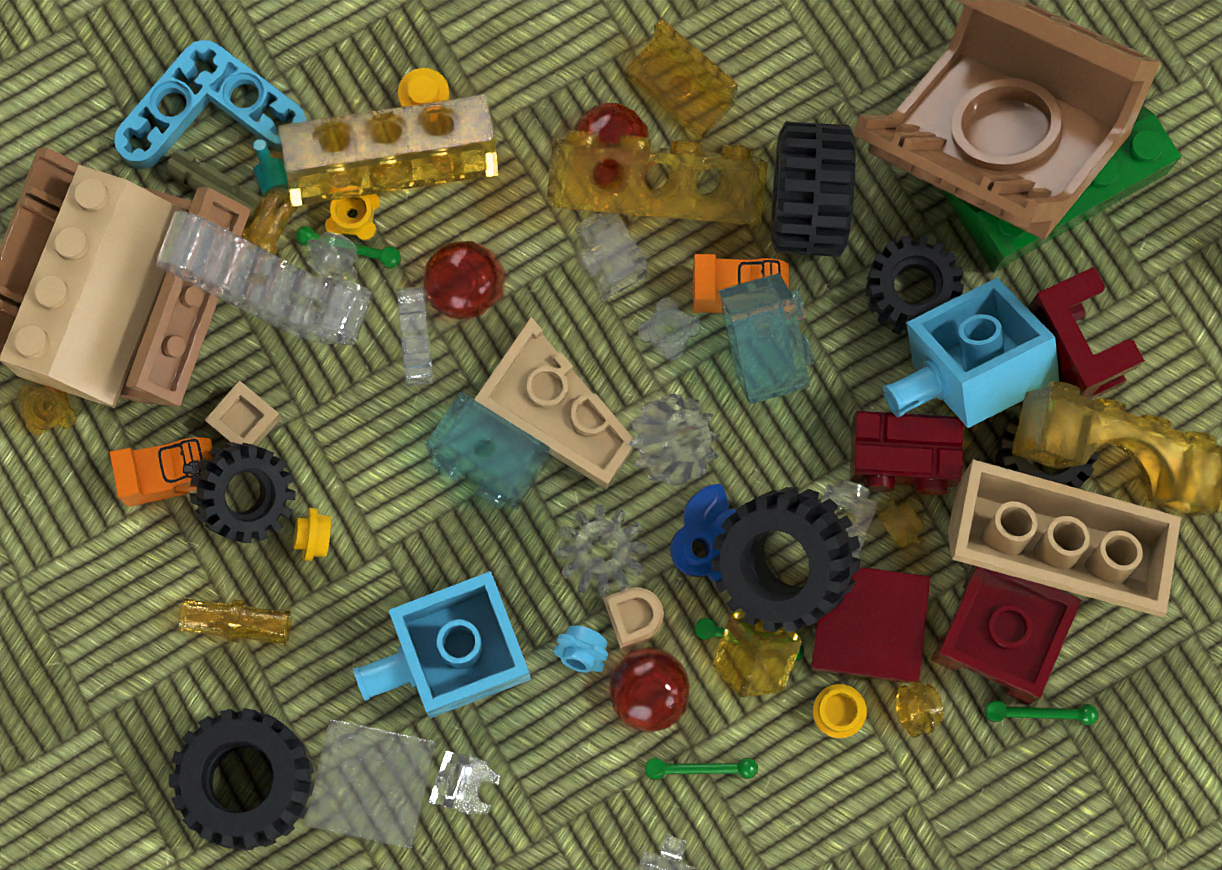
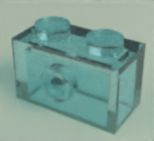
(766, 337)
(487, 452)

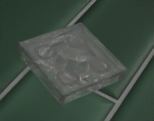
(370, 783)

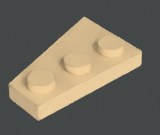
(550, 402)

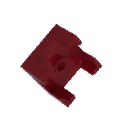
(1058, 311)
(1008, 631)

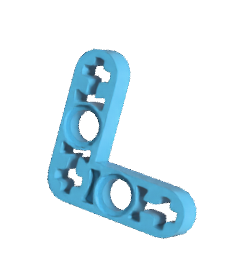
(211, 87)

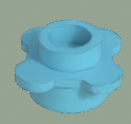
(582, 649)

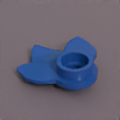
(702, 523)

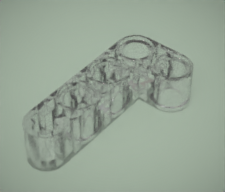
(262, 283)

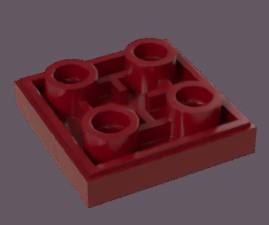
(875, 628)

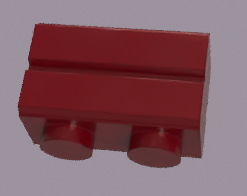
(906, 451)

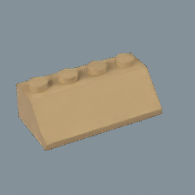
(92, 289)
(1064, 537)

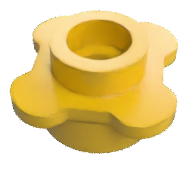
(362, 224)

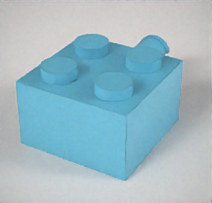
(976, 355)
(451, 648)

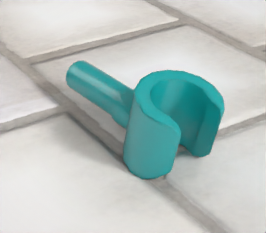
(269, 171)

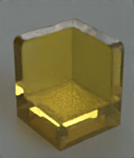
(755, 659)

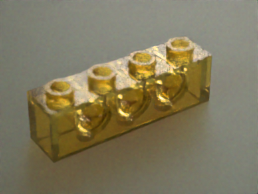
(388, 150)
(734, 200)

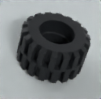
(813, 189)
(749, 577)
(199, 761)

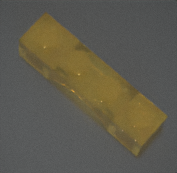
(1066, 429)

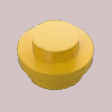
(422, 87)
(312, 534)
(839, 711)

